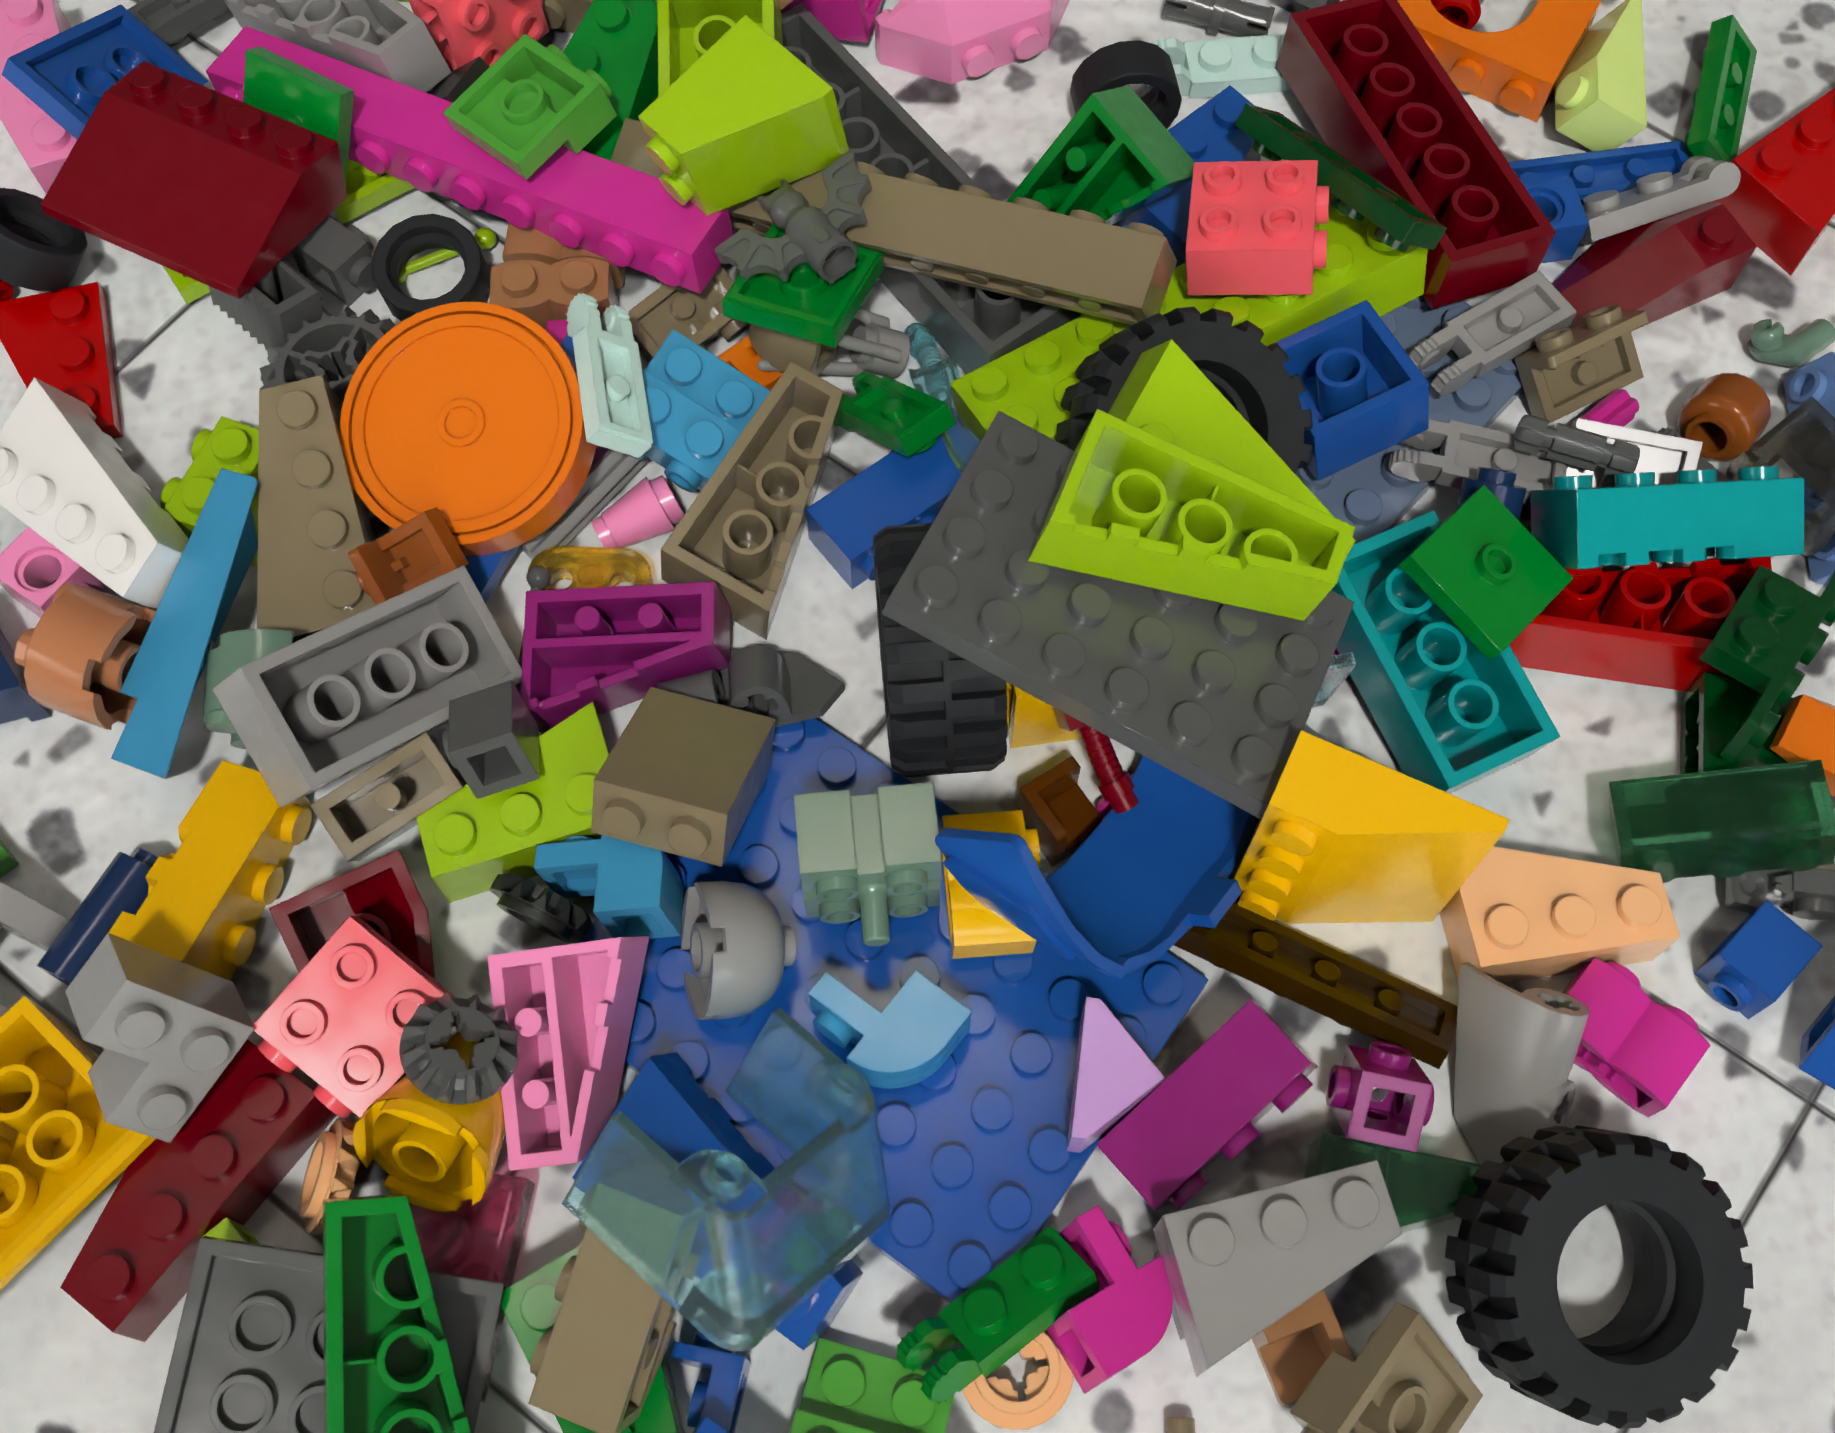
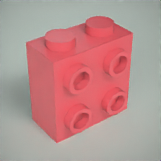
(479, 26)
(1255, 228)
(347, 1017)

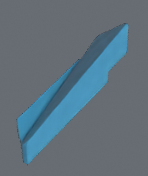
(186, 622)

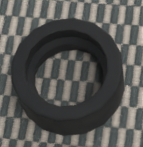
(1130, 64)
(415, 236)
(35, 247)

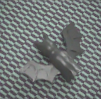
(810, 232)

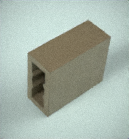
(683, 776)

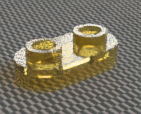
(593, 566)

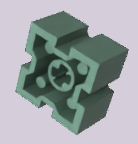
(869, 856)

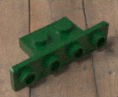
(1761, 644)

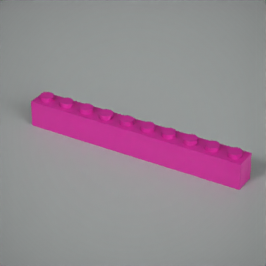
(569, 197)

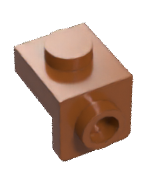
(407, 557)

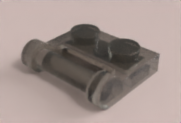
(1807, 448)

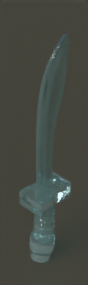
(935, 379)

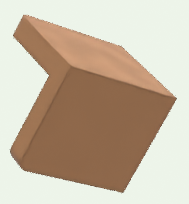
(1299, 1346)

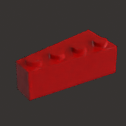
(1788, 185)

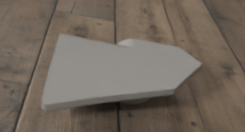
(1512, 1060)

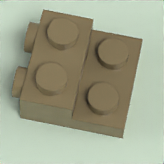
(1395, 1385)

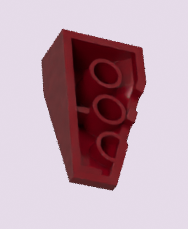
(1659, 264)
(376, 892)

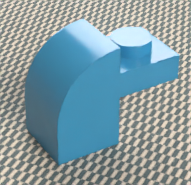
(632, 884)
(900, 1043)

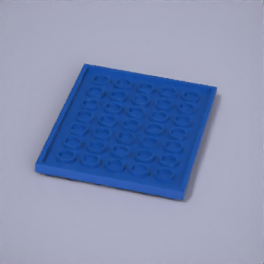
(984, 1139)

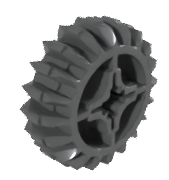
(325, 348)

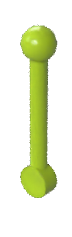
(484, 237)

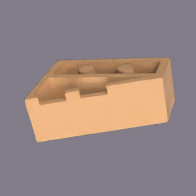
(1554, 914)

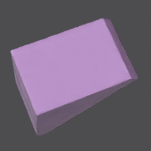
(1108, 1077)

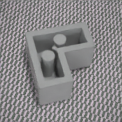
(162, 1033)

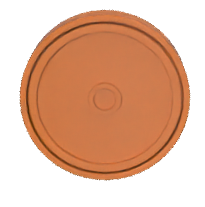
(468, 418)

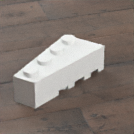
(83, 497)

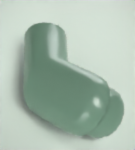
(1773, 346)

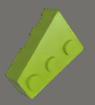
(477, 839)

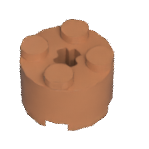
(83, 654)

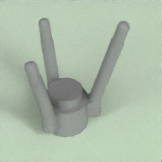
(872, 347)

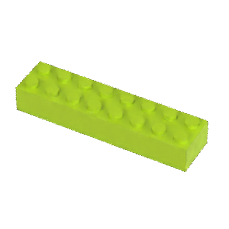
(1034, 377)

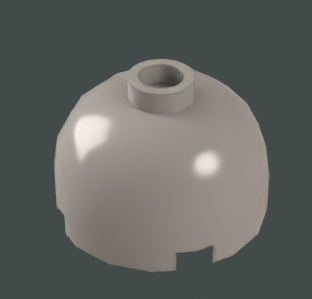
(734, 949)

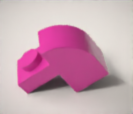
(1120, 1317)

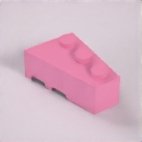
(572, 1043)

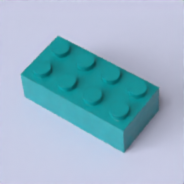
(1422, 678)

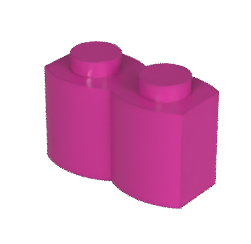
(1631, 1042)

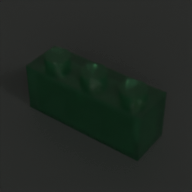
(1725, 821)

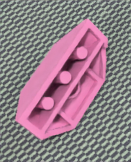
(964, 36)

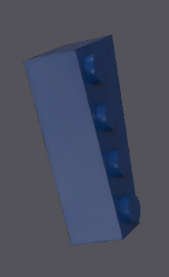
(685, 1120)

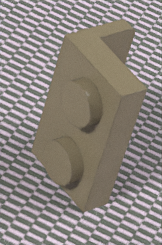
(687, 312)
(1581, 363)

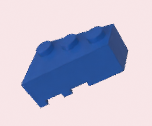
(1207, 137)

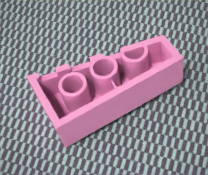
(34, 132)

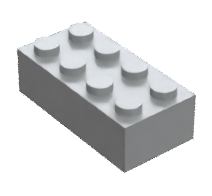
(365, 684)

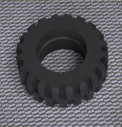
(1228, 355)
(937, 705)
(1682, 1291)

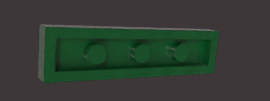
(1354, 190)

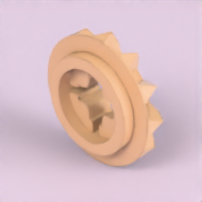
(328, 1173)
(1043, 1396)

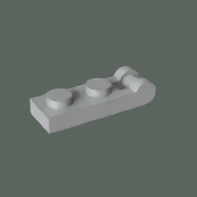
(1659, 196)

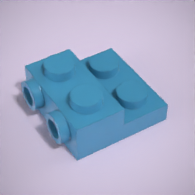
(695, 410)

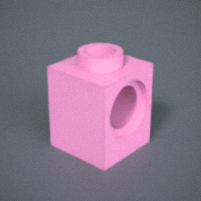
(32, 565)

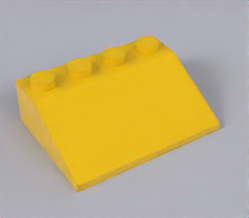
(1359, 842)
(51, 1134)

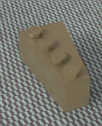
(756, 501)
(306, 513)

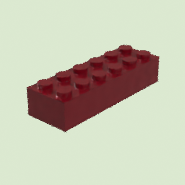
(1404, 122)

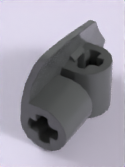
(765, 684)

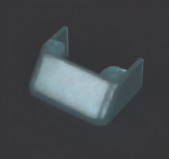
(715, 1235)

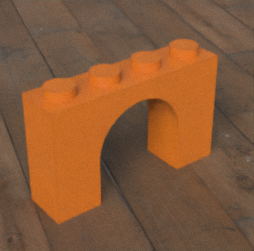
(1512, 65)

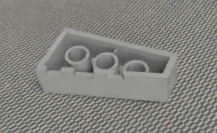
(362, 33)

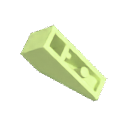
(1603, 87)

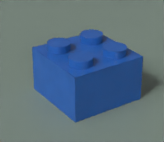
(1358, 388)

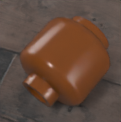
(1725, 415)

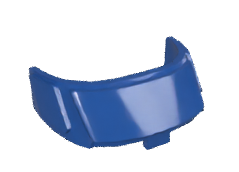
(1128, 885)

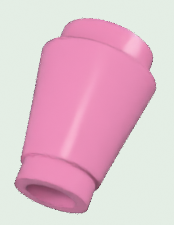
(639, 514)

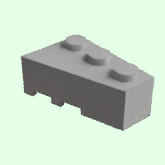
(1267, 1252)

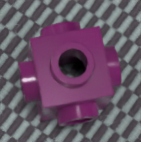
(1392, 1113)

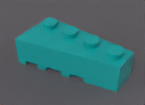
(1671, 520)

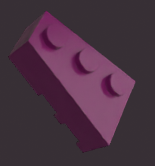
(617, 644)
(1208, 1107)

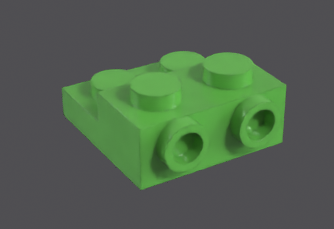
(532, 106)
(865, 1394)

